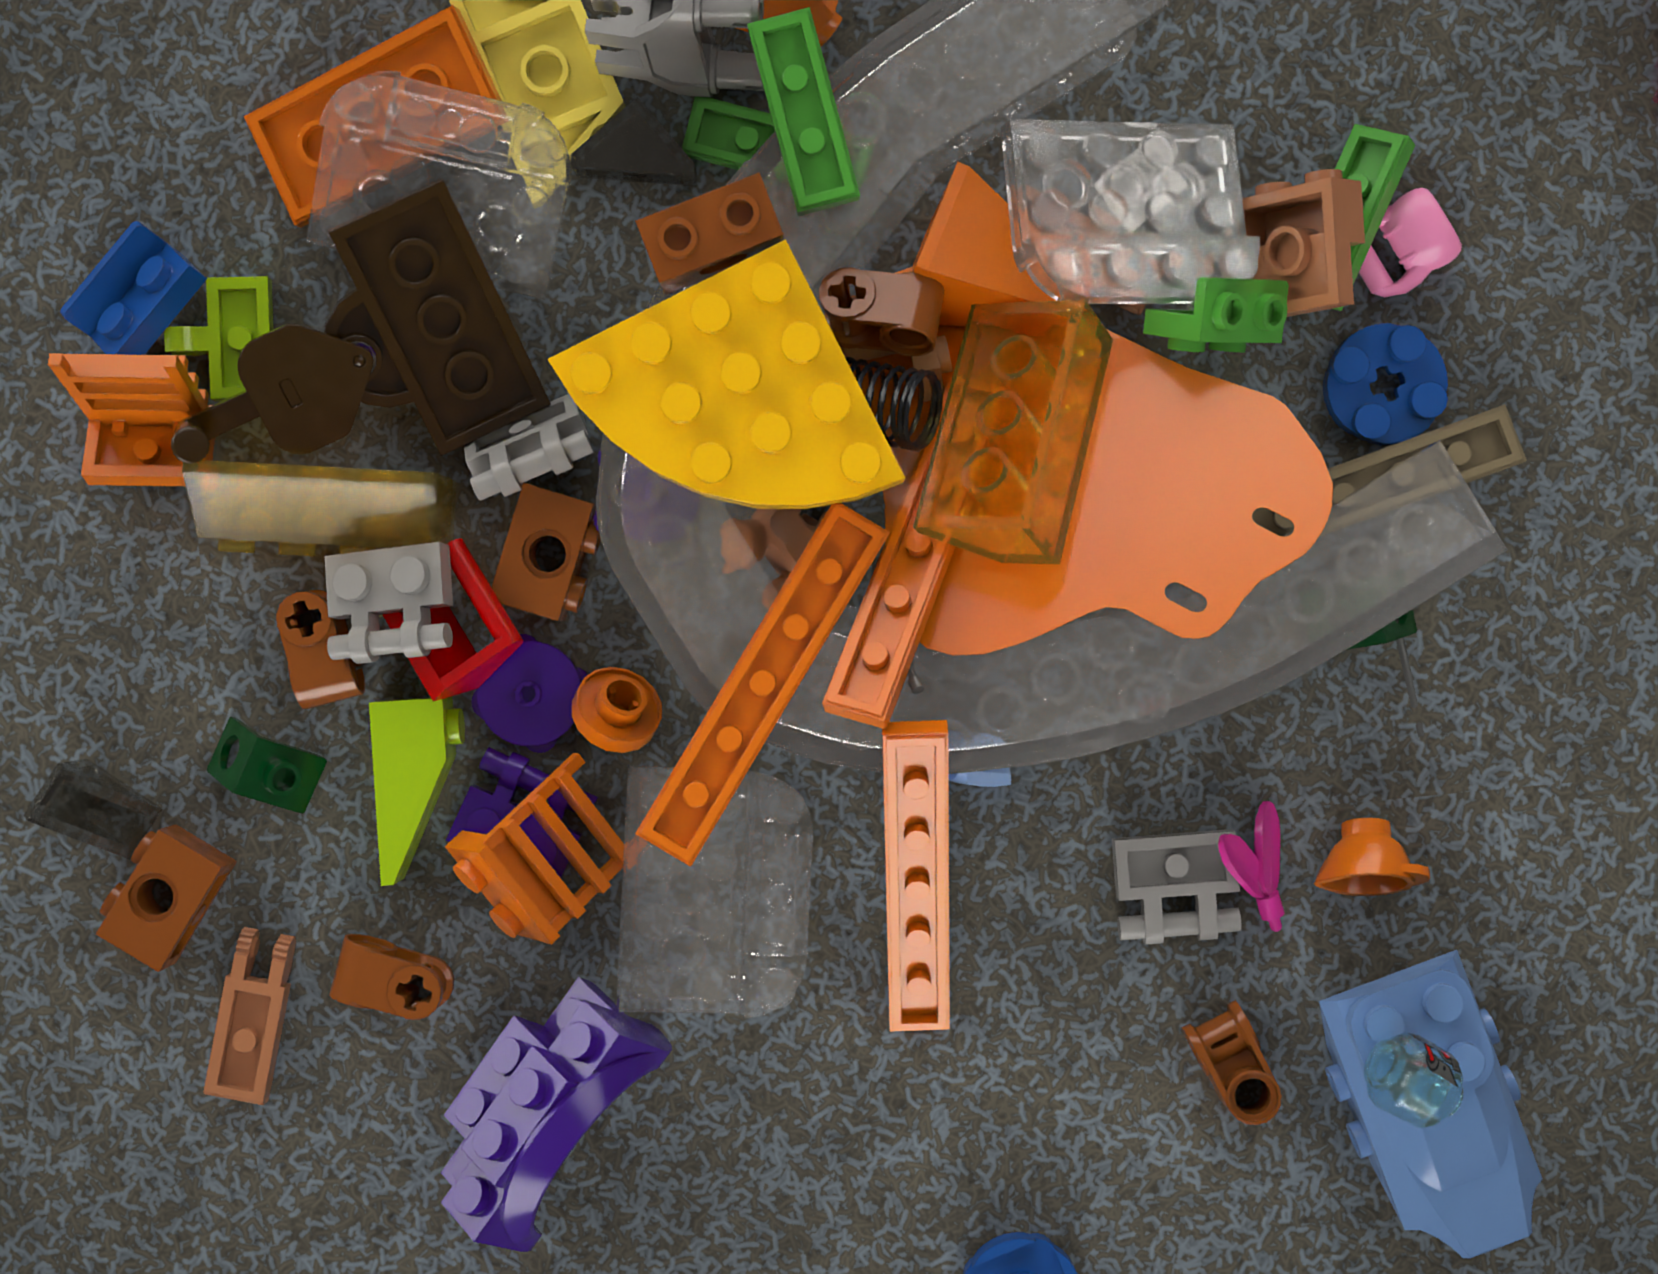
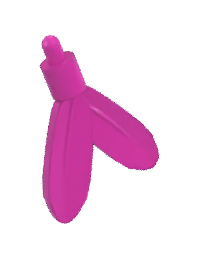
(1258, 870)

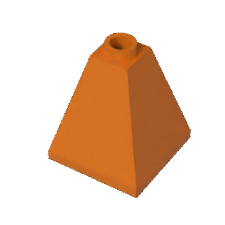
(972, 250)

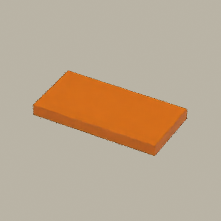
(289, 127)

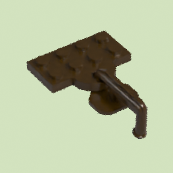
(425, 315)

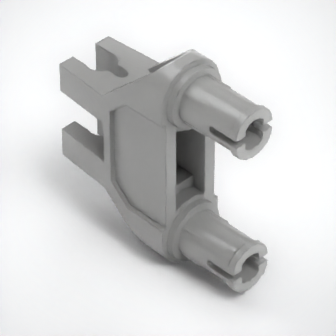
(675, 43)

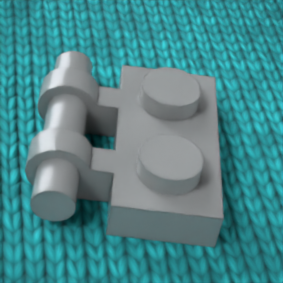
(528, 449)
(388, 582)
(1173, 867)

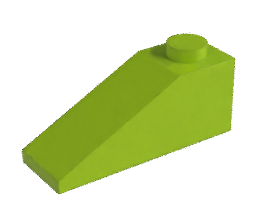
(411, 761)

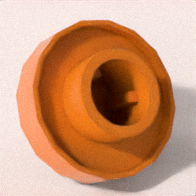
(616, 709)

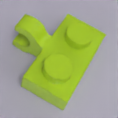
(235, 315)

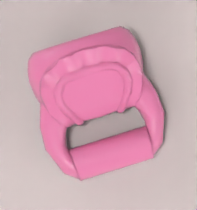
(1419, 238)

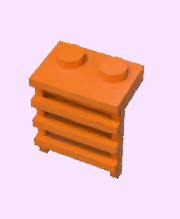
(131, 414)
(518, 879)

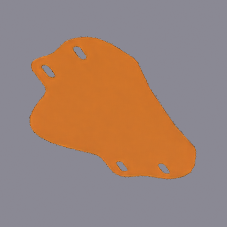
(1158, 503)

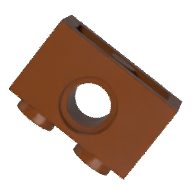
(710, 232)
(519, 578)
(133, 916)

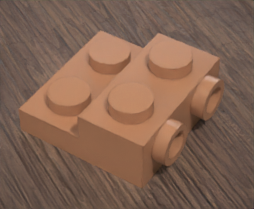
(1308, 237)

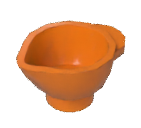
(1369, 862)

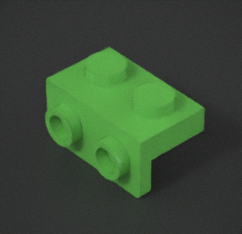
(1225, 315)

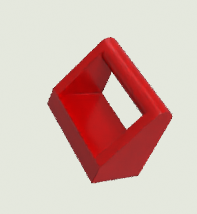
(459, 667)

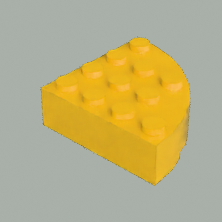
(736, 392)

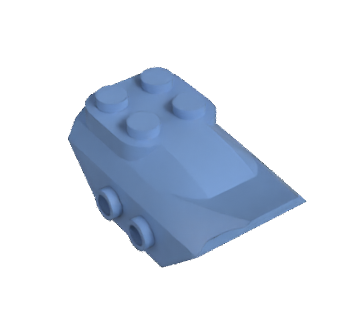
(1475, 1170)

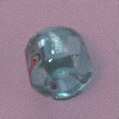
(1414, 1080)

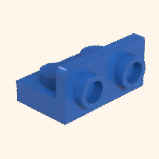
(133, 293)

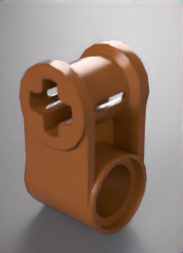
(886, 313)
(312, 672)
(379, 976)
(1228, 1056)

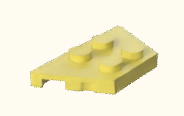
(544, 60)

